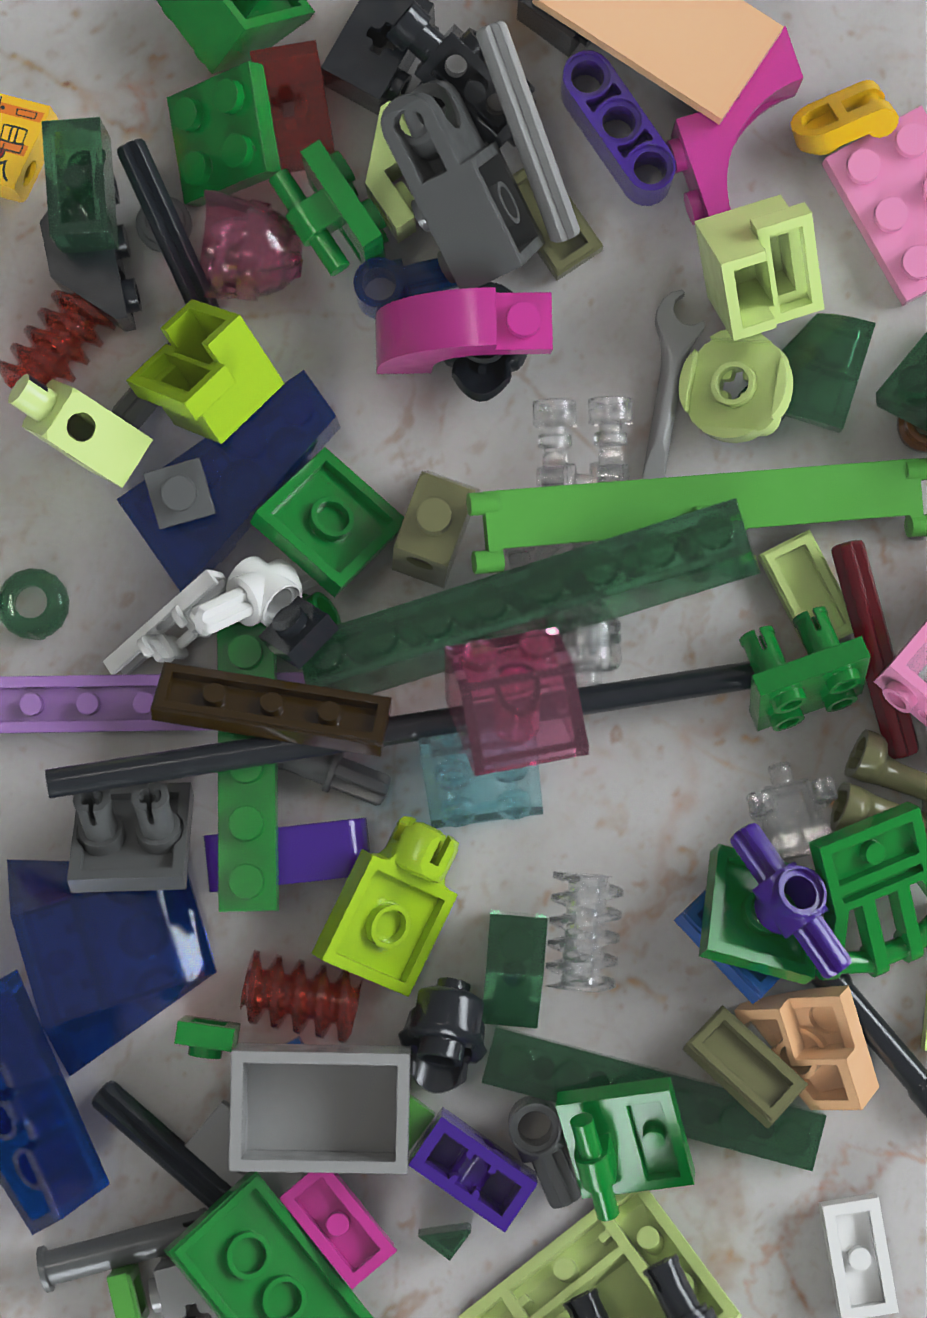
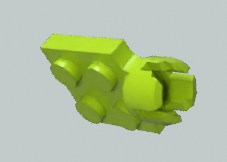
(392, 908)

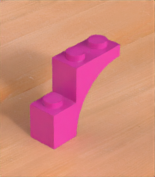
(705, 147)

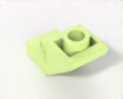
(390, 199)

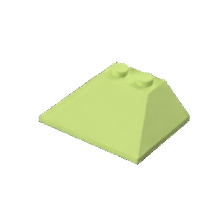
(608, 1258)

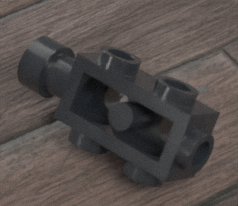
(473, 84)

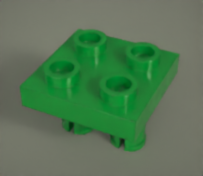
(826, 677)

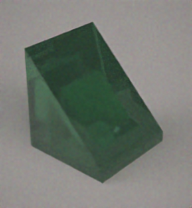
(446, 1238)

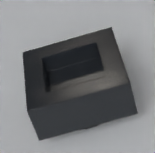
(298, 632)

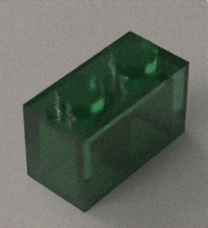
(80, 185)

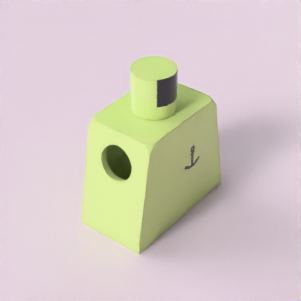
(80, 428)

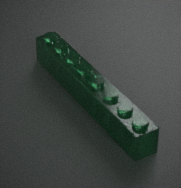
(558, 591)

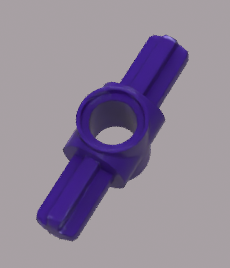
(803, 887)

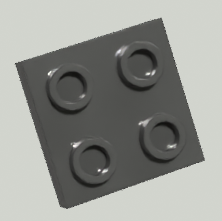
(131, 838)

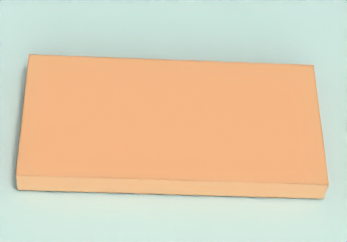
(687, 47)

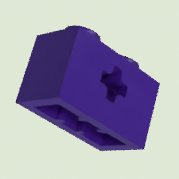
(473, 1169)

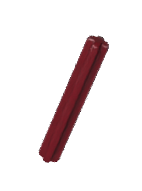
(869, 622)

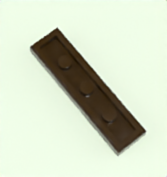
(271, 709)

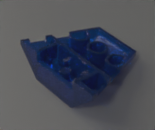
(103, 957)

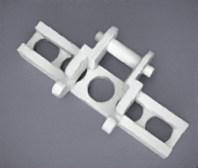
(151, 637)

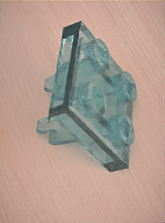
(462, 799)

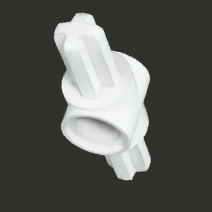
(252, 595)

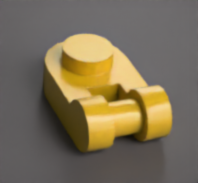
(843, 118)

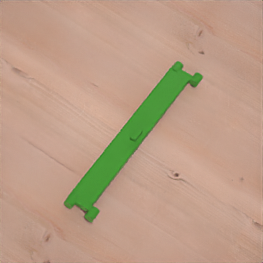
(765, 498)

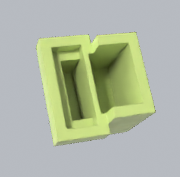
(760, 265)

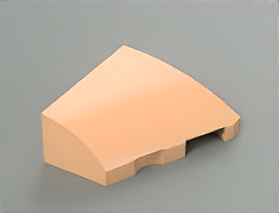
(821, 1041)

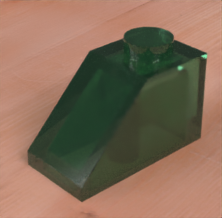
(514, 968)

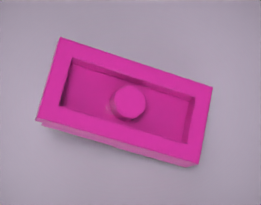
(338, 1225)

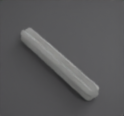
(527, 131)

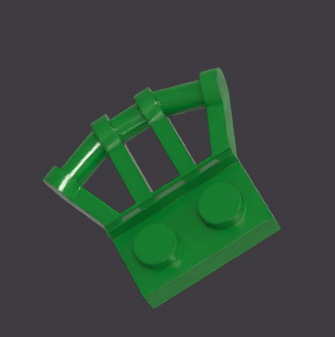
(864, 864)

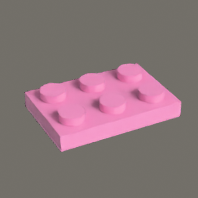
(887, 198)

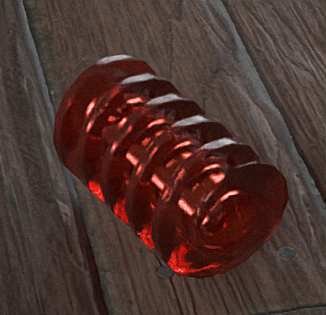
(58, 342)
(300, 997)

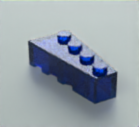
(240, 478)
(44, 1145)

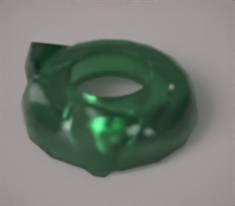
(53, 615)

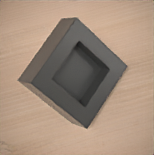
(179, 493)

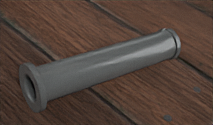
(110, 1250)

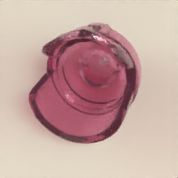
(247, 248)

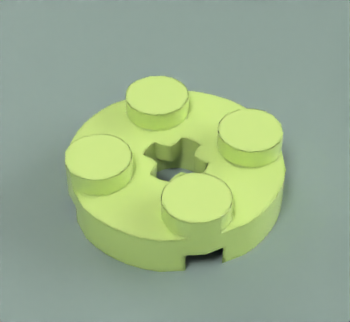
(754, 411)

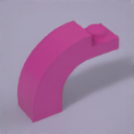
(460, 323)

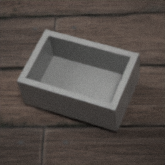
(319, 1108)

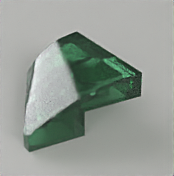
(826, 368)

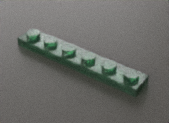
(707, 1110)

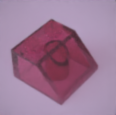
(515, 701)

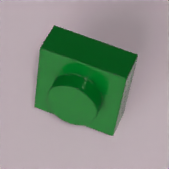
(207, 1036)

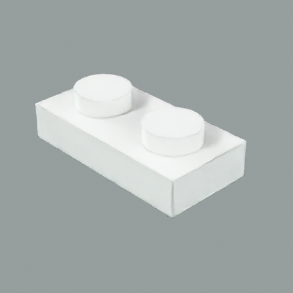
(858, 1256)

